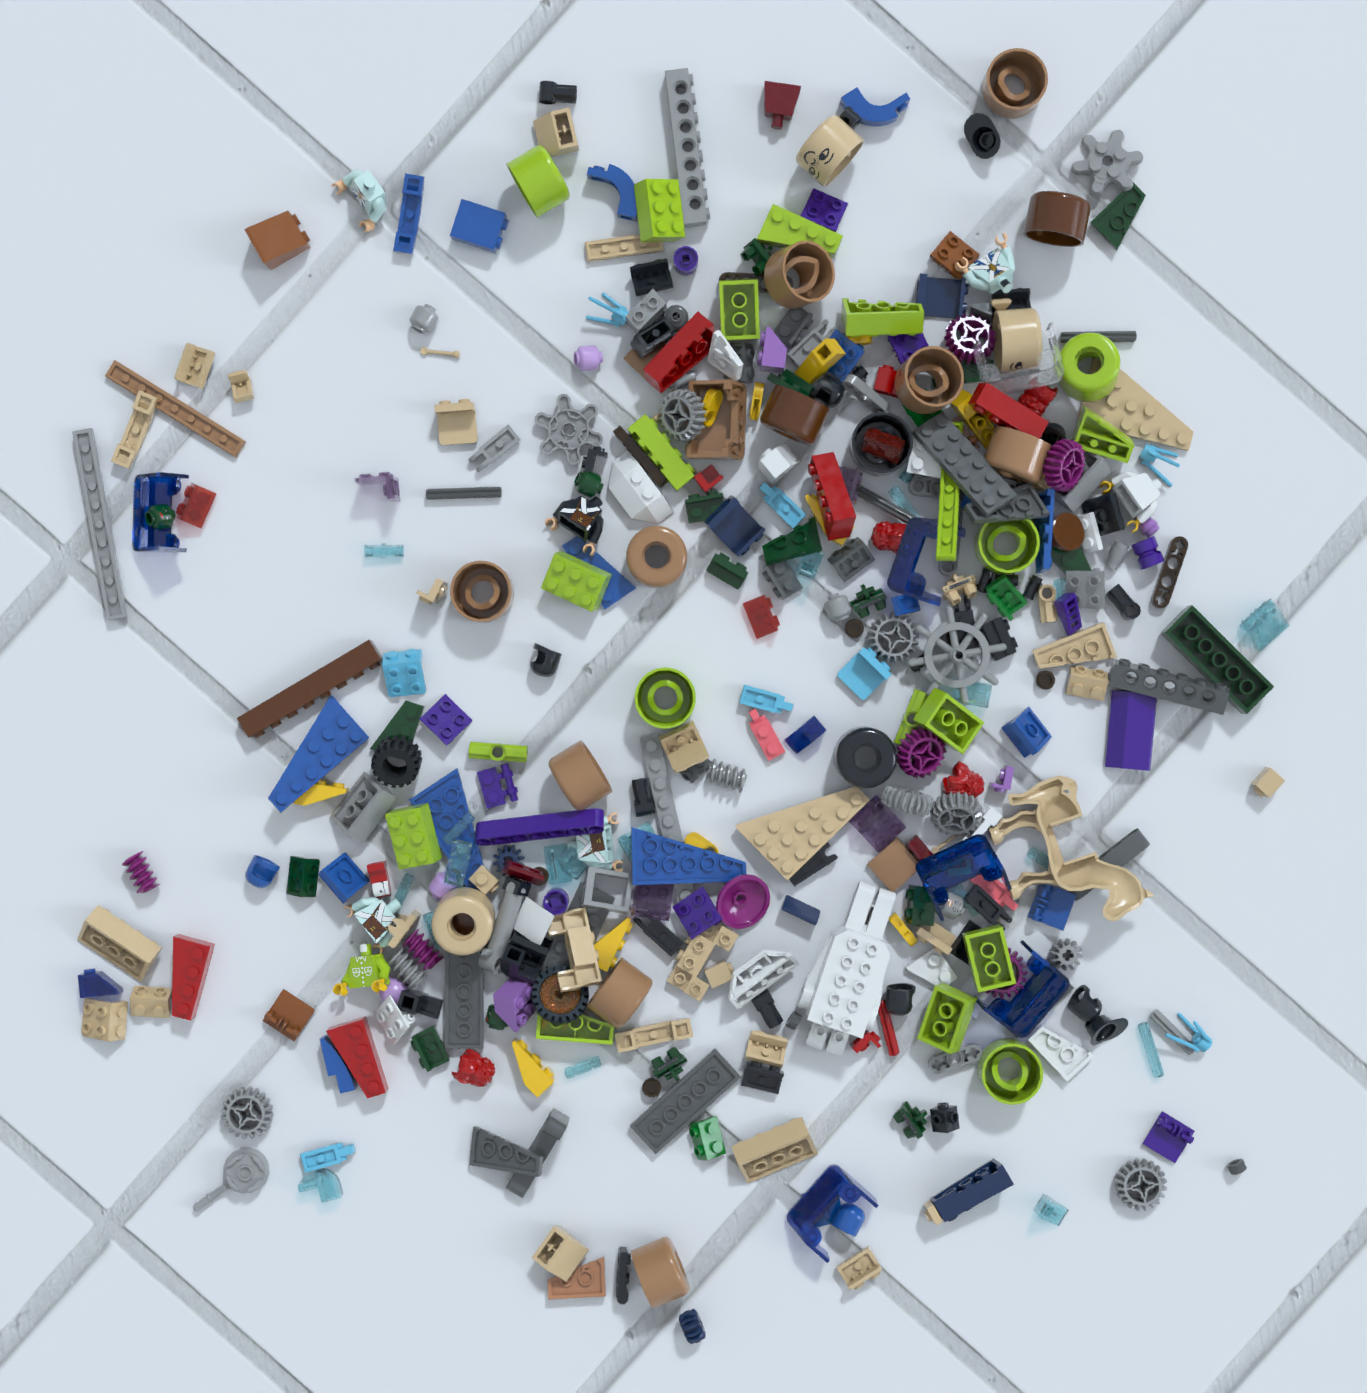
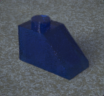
(805, 734)
(97, 983)

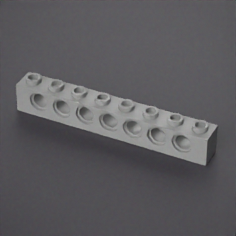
(675, 79)

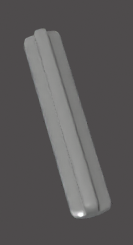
(1169, 1028)

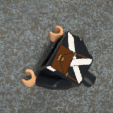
(580, 518)

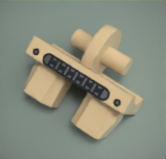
(957, 586)

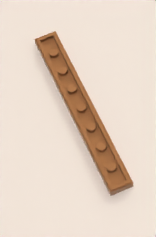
(177, 409)

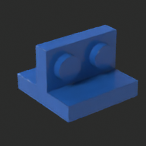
(1027, 732)
(343, 877)

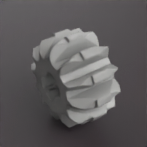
(1062, 948)

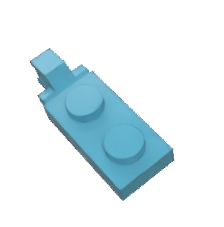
(782, 505)
(764, 700)
(325, 1156)

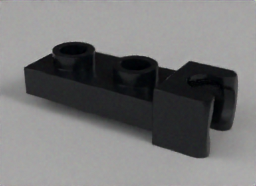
(812, 866)

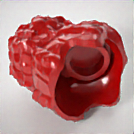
(1038, 398)
(887, 536)
(963, 781)
(474, 1069)

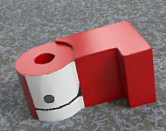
(379, 879)

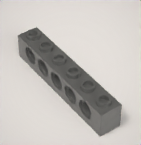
(1177, 695)

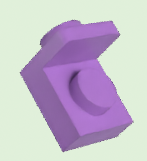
(1006, 777)

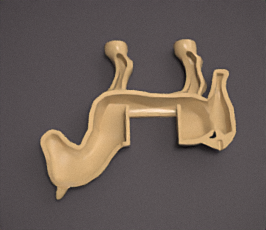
(1074, 875)

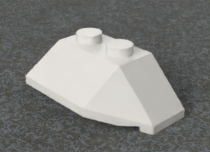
(637, 491)
(758, 975)

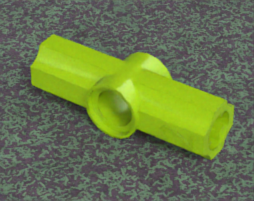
(915, 703)
(512, 753)

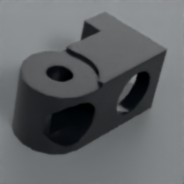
(850, 117)

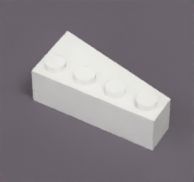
(777, 462)

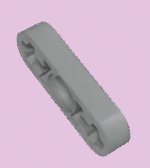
(865, 394)
(970, 1059)

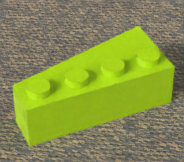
(786, 228)
(881, 318)
(660, 452)
(583, 1029)

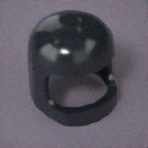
(828, 391)
(546, 661)
(897, 1001)
(1086, 1008)

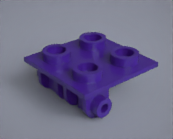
(824, 209)
(906, 345)
(446, 719)
(697, 912)
(1168, 1137)

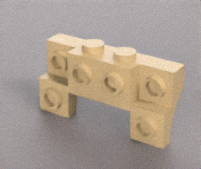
(580, 950)
(695, 955)

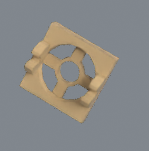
(403, 925)

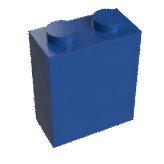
(479, 226)

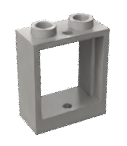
(649, 313)
(586, 899)

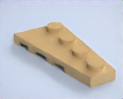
(1082, 646)

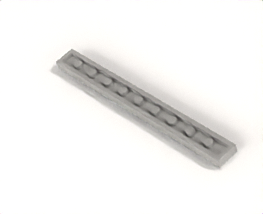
(99, 524)
(663, 800)

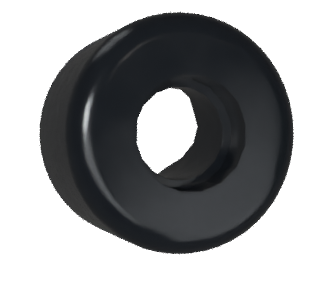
(888, 424)
(885, 757)

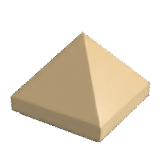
(1000, 304)

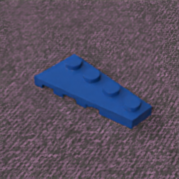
(1045, 527)
(618, 585)

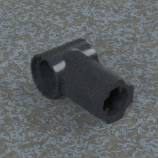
(551, 92)
(1121, 601)
(643, 801)
(765, 1005)

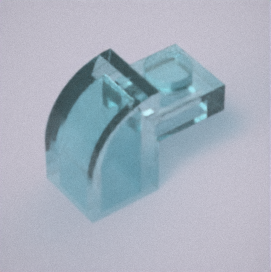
(458, 862)
(326, 1182)

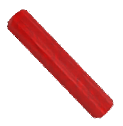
(888, 1030)

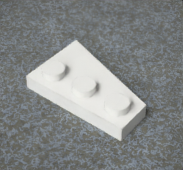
(1060, 1052)

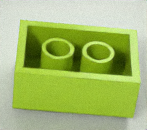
(659, 210)
(739, 309)
(576, 581)
(948, 720)
(413, 836)
(989, 958)
(947, 1018)

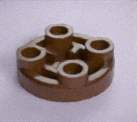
(1067, 532)

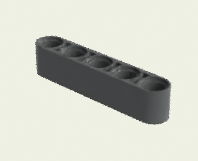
(1121, 853)

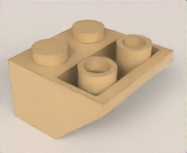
(556, 132)
(560, 1253)

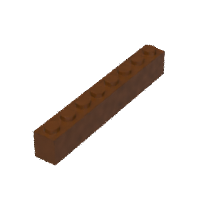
(309, 689)

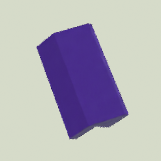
(1130, 731)

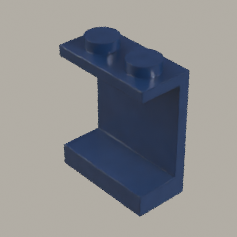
(942, 296)
(734, 526)

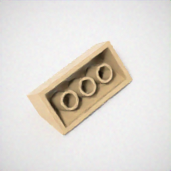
(119, 943)
(774, 1150)

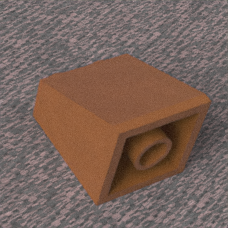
(278, 239)

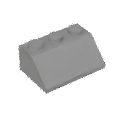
(1094, 473)
(363, 807)

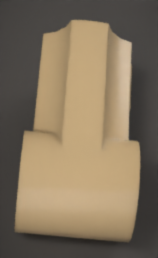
(1046, 606)

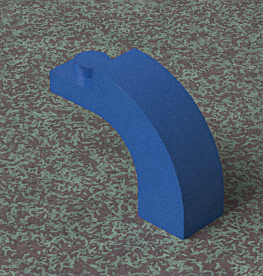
(873, 114)
(622, 183)

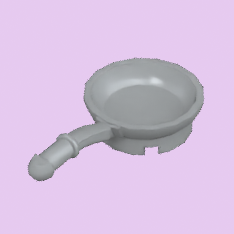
(243, 1172)

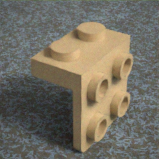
(456, 422)
(684, 747)
(104, 1019)

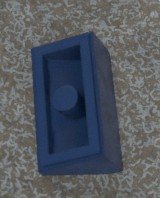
(800, 909)

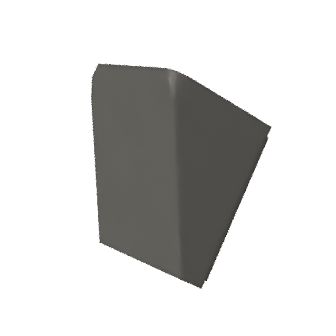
(982, 309)

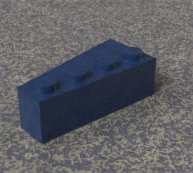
(971, 1190)

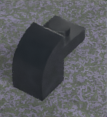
(516, 966)
(419, 1002)

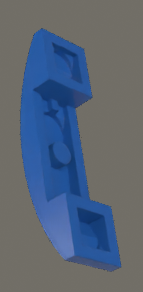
(409, 214)

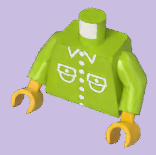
(365, 971)

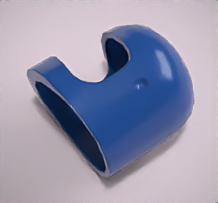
(261, 872)
(849, 1219)

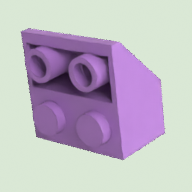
(773, 354)
(514, 1003)

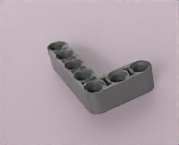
(928, 492)
(543, 1143)

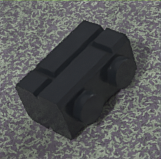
(652, 337)
(996, 633)

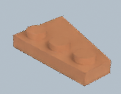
(584, 1282)

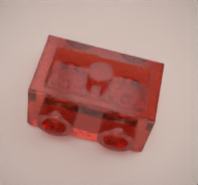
(883, 445)
(195, 505)
(761, 616)

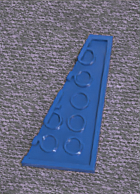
(324, 747)
(447, 807)
(673, 862)

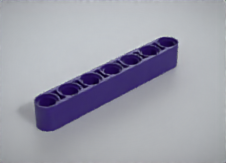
(539, 827)

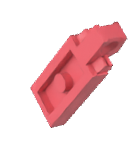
(765, 735)
(996, 890)

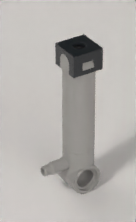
(514, 892)

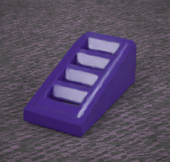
(1064, 605)

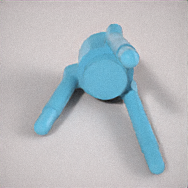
(618, 313)
(1150, 453)
(1200, 1040)

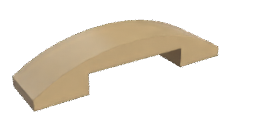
(136, 430)
(653, 1034)

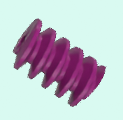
(140, 873)
(422, 950)

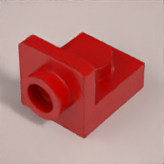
(862, 1044)

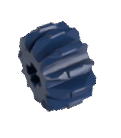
(501, 858)
(692, 1326)

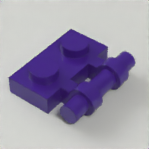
(491, 786)

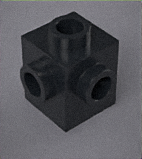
(944, 1118)

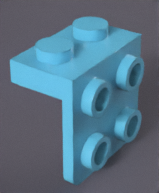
(404, 672)
(864, 673)

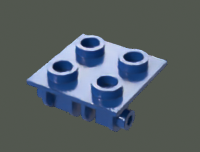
(849, 360)
(1052, 906)

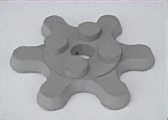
(1104, 174)
(568, 415)

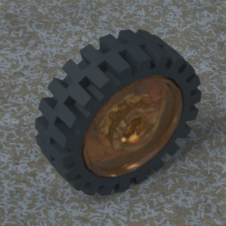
(550, 1006)

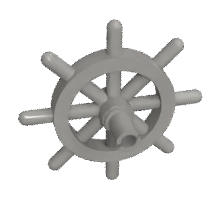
(957, 654)

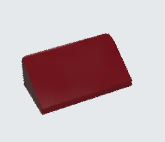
(918, 848)
(523, 872)

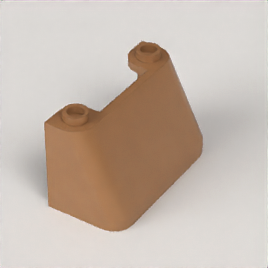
(727, 434)

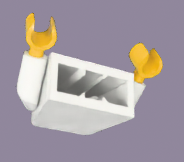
(1136, 493)

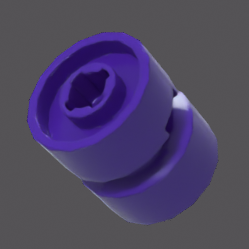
(685, 260)
(1147, 553)
(556, 901)

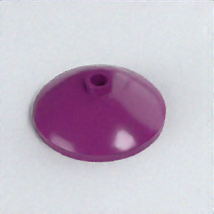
(748, 907)

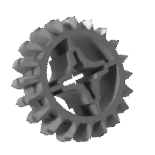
(682, 415)
(890, 646)
(906, 800)
(956, 813)
(239, 1109)
(1137, 1168)

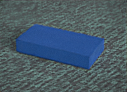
(905, 605)

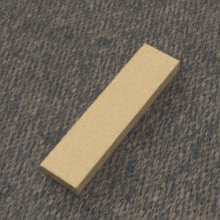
(620, 247)

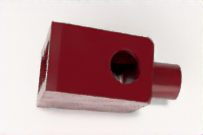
(780, 102)

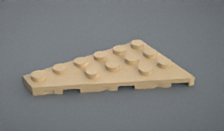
(1139, 413)
(799, 832)

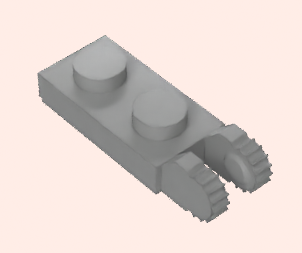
(808, 343)
(495, 447)

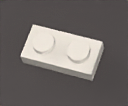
(1092, 539)

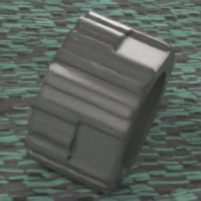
(793, 1020)
(1237, 1166)

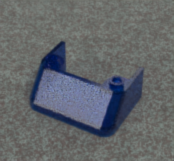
(148, 491)
(902, 575)
(958, 865)
(1031, 1002)
(818, 1199)

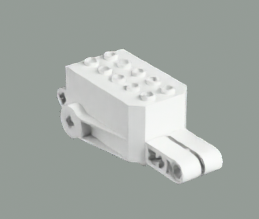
(848, 974)

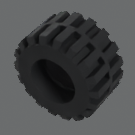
(391, 774)

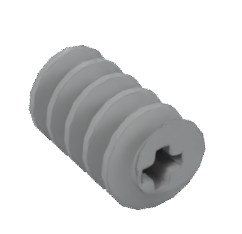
(727, 775)
(406, 969)

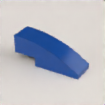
(336, 1066)

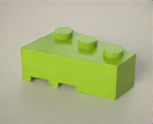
(1101, 437)

